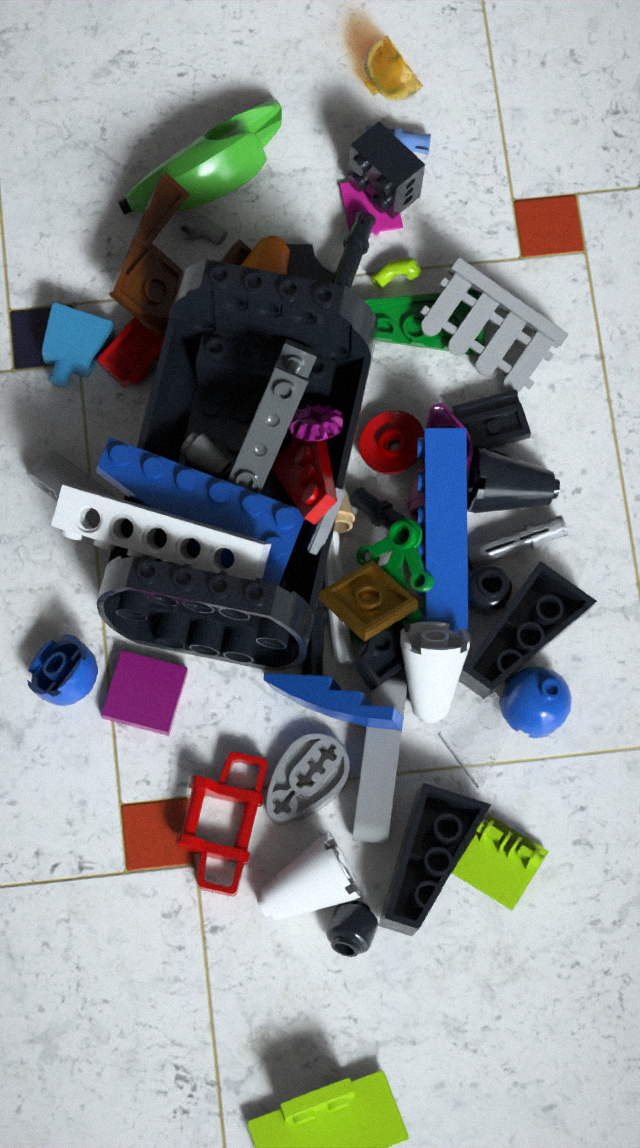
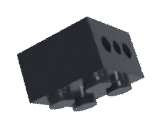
(385, 170)

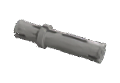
(520, 540)

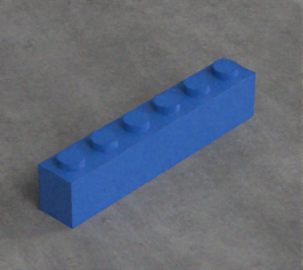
(444, 525)

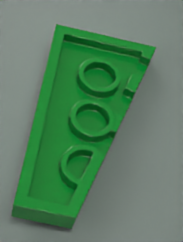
(401, 320)

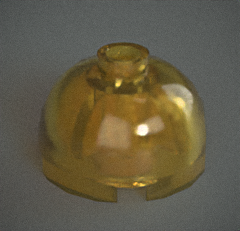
(389, 72)

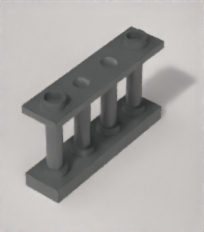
(273, 416)

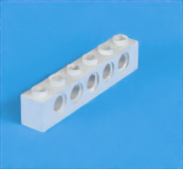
(77, 502)

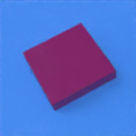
(144, 693)

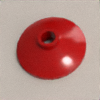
(382, 433)

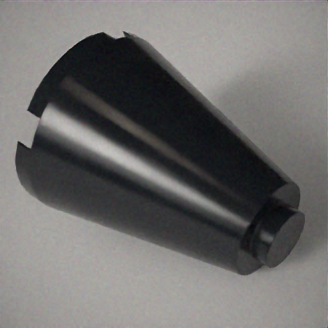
(507, 483)

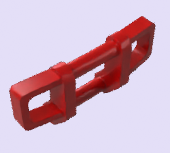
(250, 799)

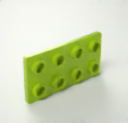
(335, 1117)

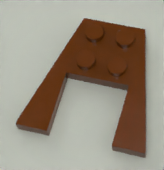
(146, 274)

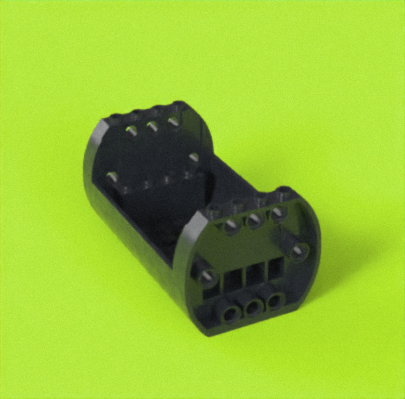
(209, 380)

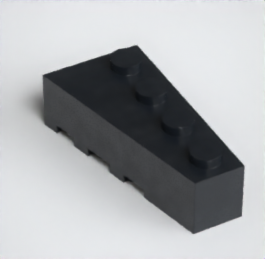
(531, 621)
(431, 846)

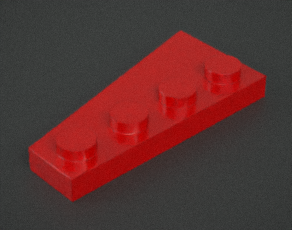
(307, 477)

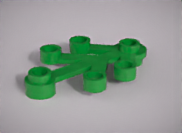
(400, 550)

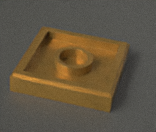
(368, 600)

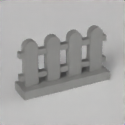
(482, 309)

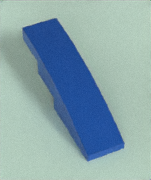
(326, 697)

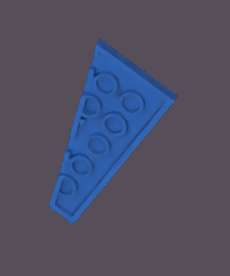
(205, 499)

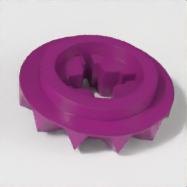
(306, 425)

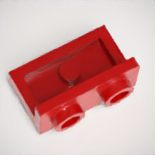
(130, 353)

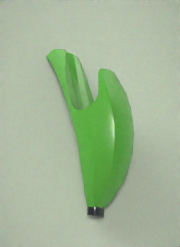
(214, 161)

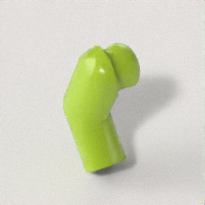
(394, 267)

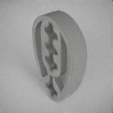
(294, 763)

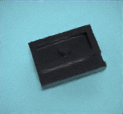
(494, 419)

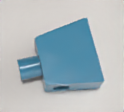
(74, 342)

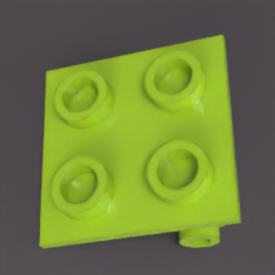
(500, 862)

